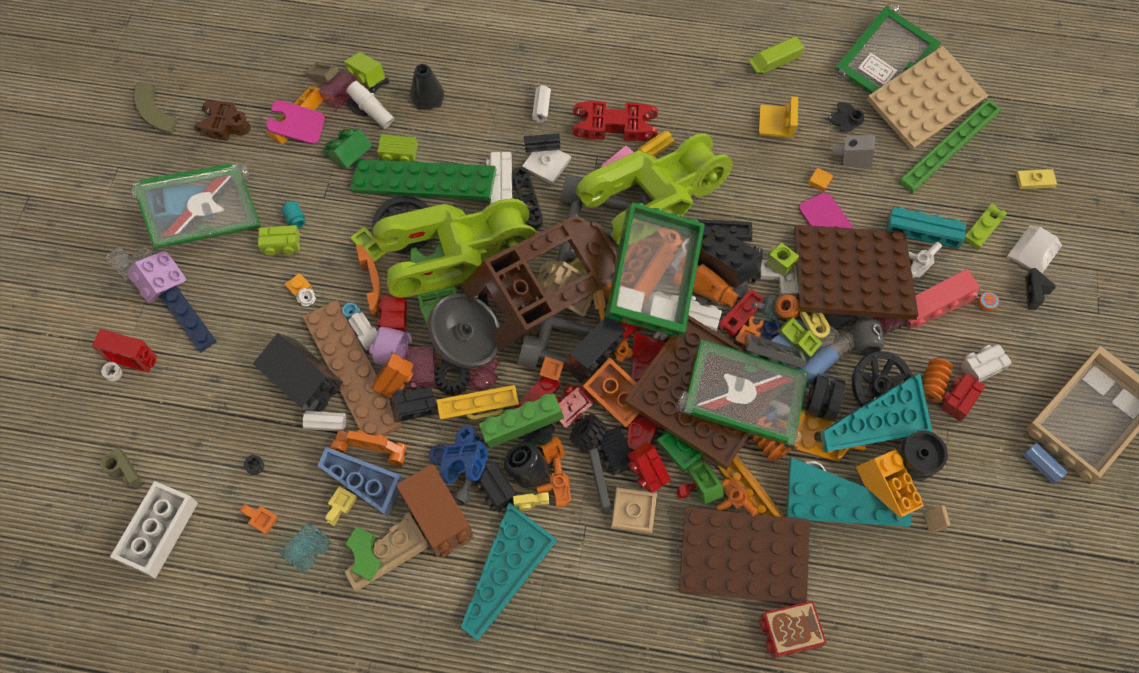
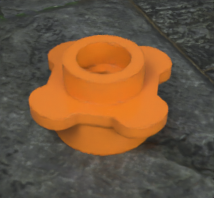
(620, 357)

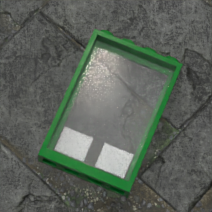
(655, 270)

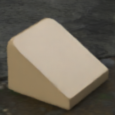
(937, 519)

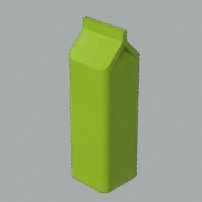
(777, 55)

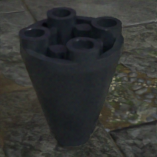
(426, 89)

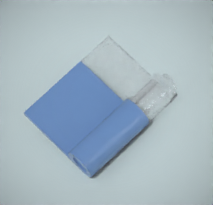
(832, 349)

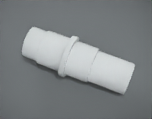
(370, 104)

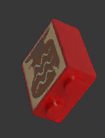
(792, 630)

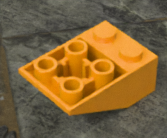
(891, 483)

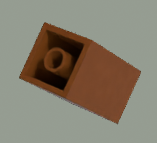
(435, 511)

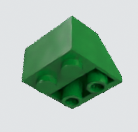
(347, 147)

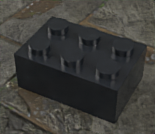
(729, 258)
(595, 349)

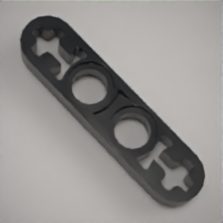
(529, 197)

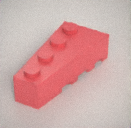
(945, 297)

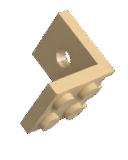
(558, 274)

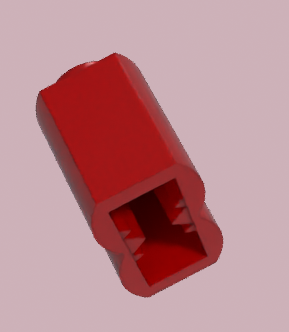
(393, 312)

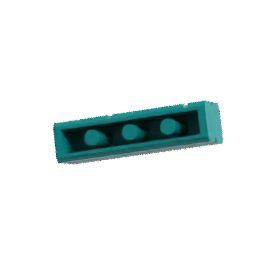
(927, 227)

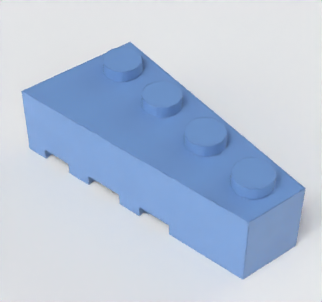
(366, 480)

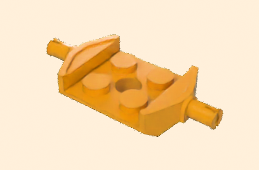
(814, 425)

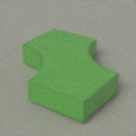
(362, 546)

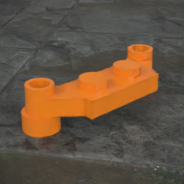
(370, 442)

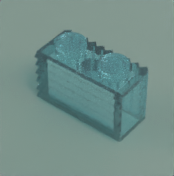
(305, 547)

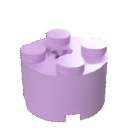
(390, 342)

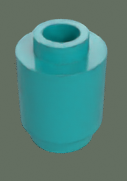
(293, 214)

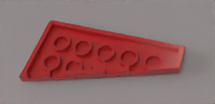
(644, 352)

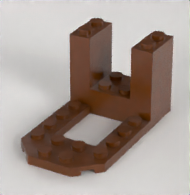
(519, 291)

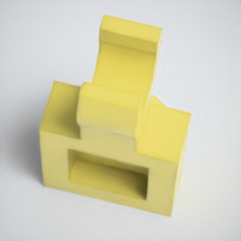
(341, 503)

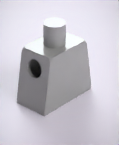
(857, 151)

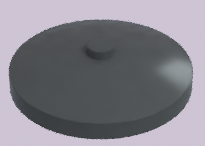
(463, 331)

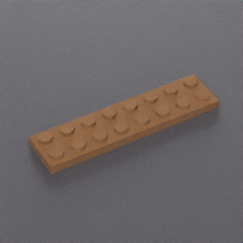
(349, 362)

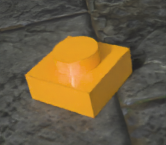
(296, 284)

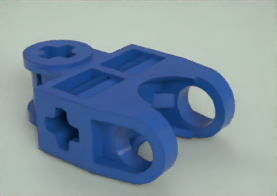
(465, 455)

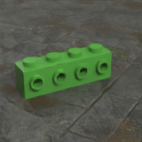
(521, 420)

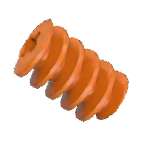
(935, 379)
(771, 447)

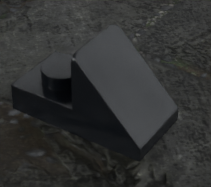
(1036, 287)

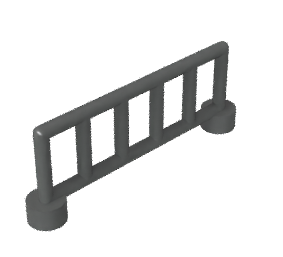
(534, 348)

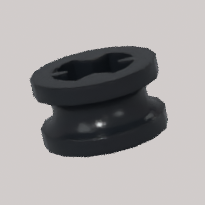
(258, 468)

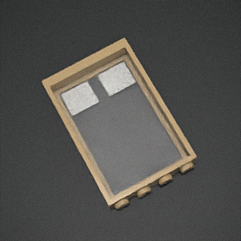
(1091, 416)

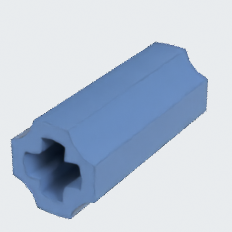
(1045, 463)

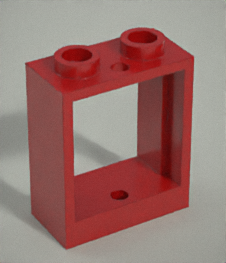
(124, 350)

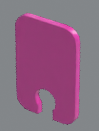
(300, 122)
(824, 211)

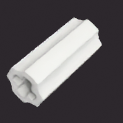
(541, 104)
(324, 421)

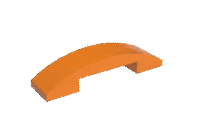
(367, 263)

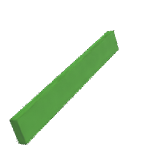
(949, 146)

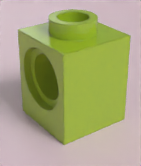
(782, 266)

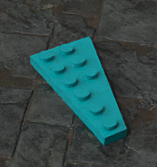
(885, 418)
(829, 498)
(511, 561)

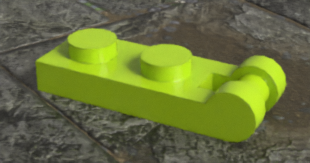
(984, 226)

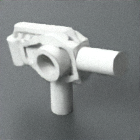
(923, 260)

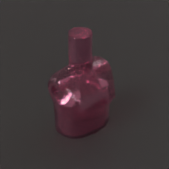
(484, 376)

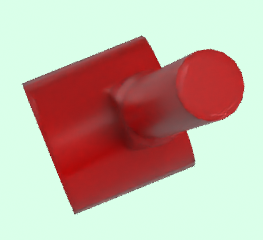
(683, 490)

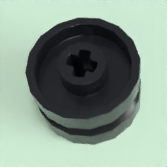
(826, 397)
(923, 454)

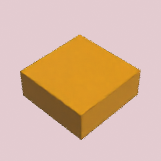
(820, 179)

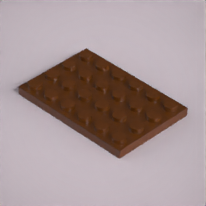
(745, 556)

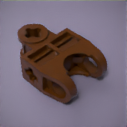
(222, 121)

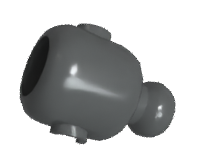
(867, 335)

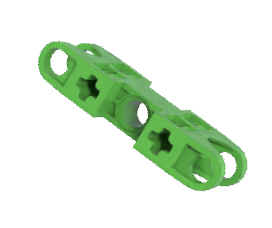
(430, 299)

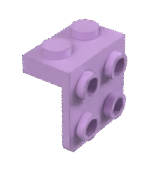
(155, 275)

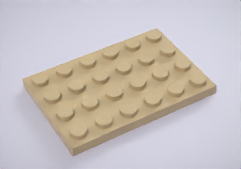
(927, 97)

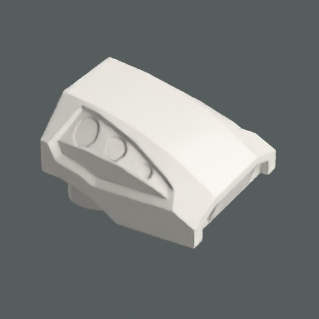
(1035, 248)

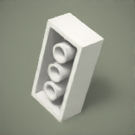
(154, 529)

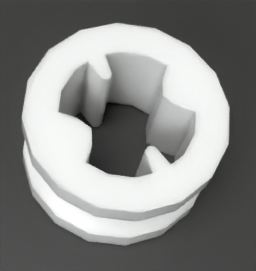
(111, 377)

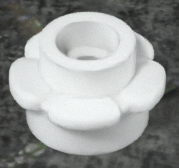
(306, 292)

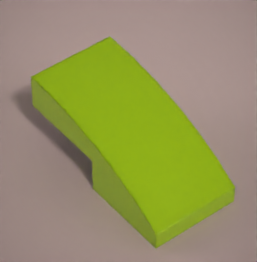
(369, 243)
(799, 338)

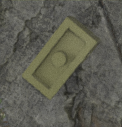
(122, 469)

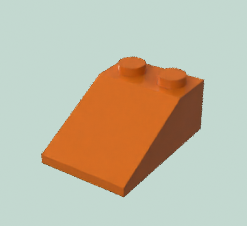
(609, 389)

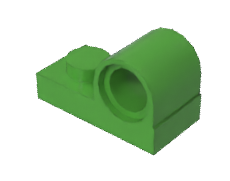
(706, 482)

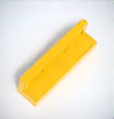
(477, 402)

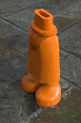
(713, 287)

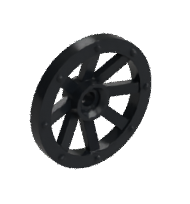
(389, 206)
(882, 380)

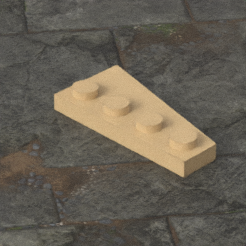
(394, 549)

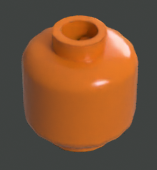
(785, 302)

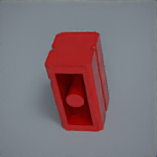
(962, 397)
(648, 467)

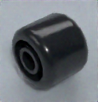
(526, 465)

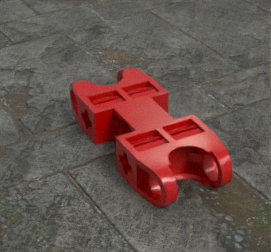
(615, 121)

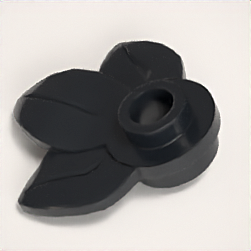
(846, 117)
(540, 436)

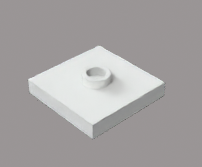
(547, 164)

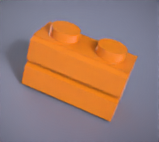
(393, 376)

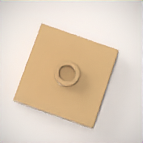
(634, 511)

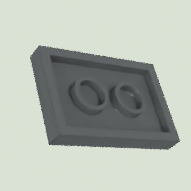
(774, 351)

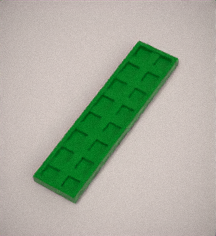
(423, 179)

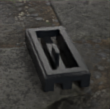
(542, 142)

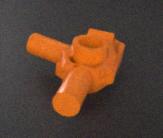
(559, 484)
(736, 496)

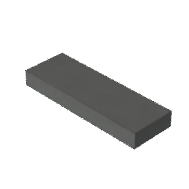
(599, 480)

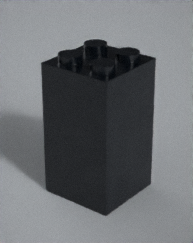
(298, 373)

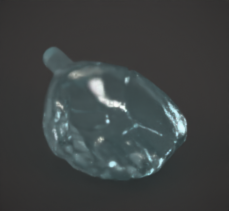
(768, 307)

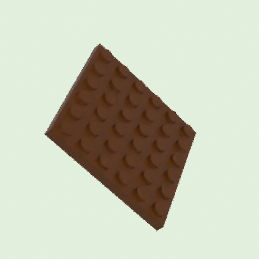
(854, 272)
(660, 388)

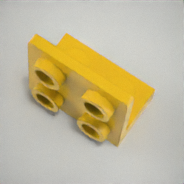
(779, 120)

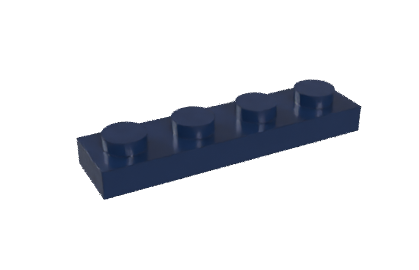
(188, 319)

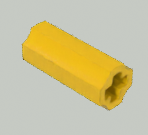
(658, 144)

